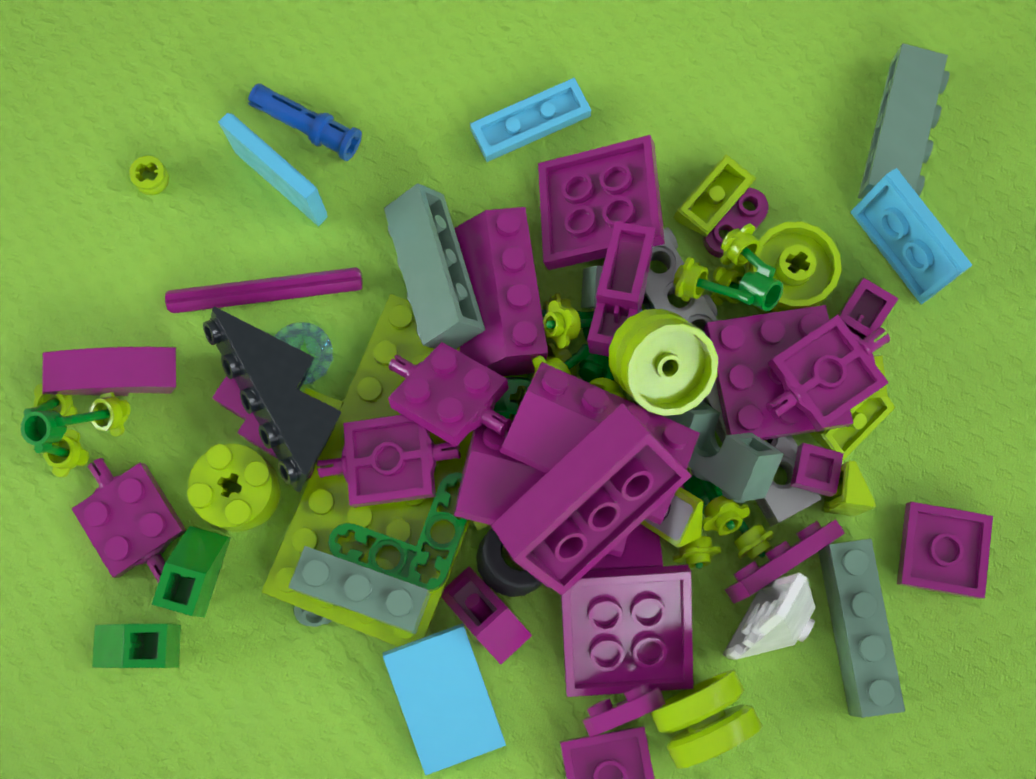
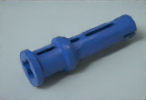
(319, 127)

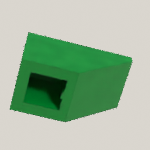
(191, 572)
(136, 646)

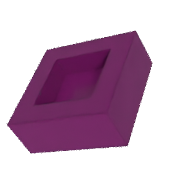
(817, 469)

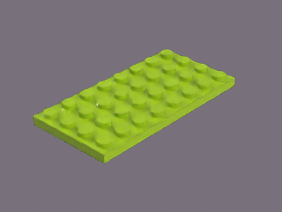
(327, 498)

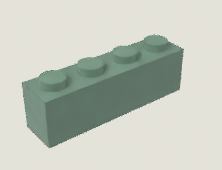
(906, 117)
(433, 268)
(861, 629)

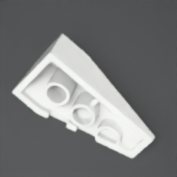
(775, 618)

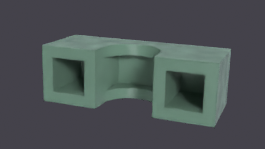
(741, 466)
(360, 589)

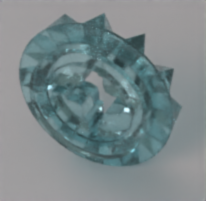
(316, 343)

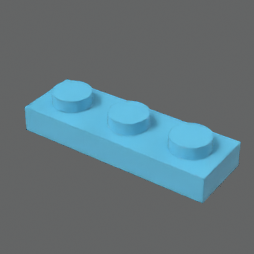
(530, 119)

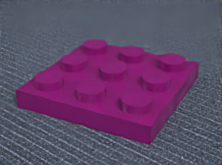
(590, 192)
(747, 380)
(628, 630)

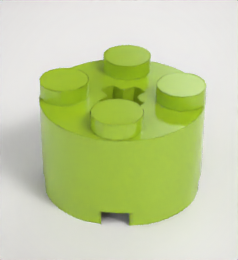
(211, 481)

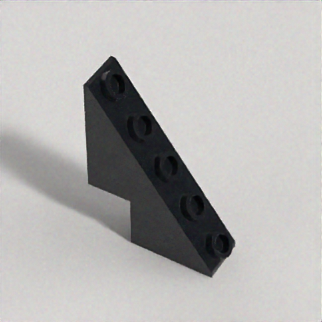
(270, 387)

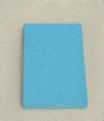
(274, 168)
(910, 236)
(444, 699)

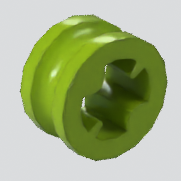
(151, 164)

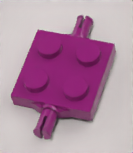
(828, 372)
(449, 394)
(387, 461)
(128, 519)

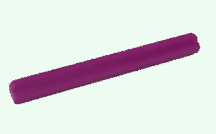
(263, 290)

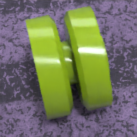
(803, 261)
(663, 361)
(708, 725)

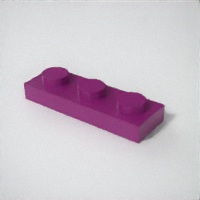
(782, 559)

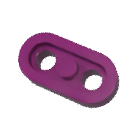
(737, 218)
(638, 702)

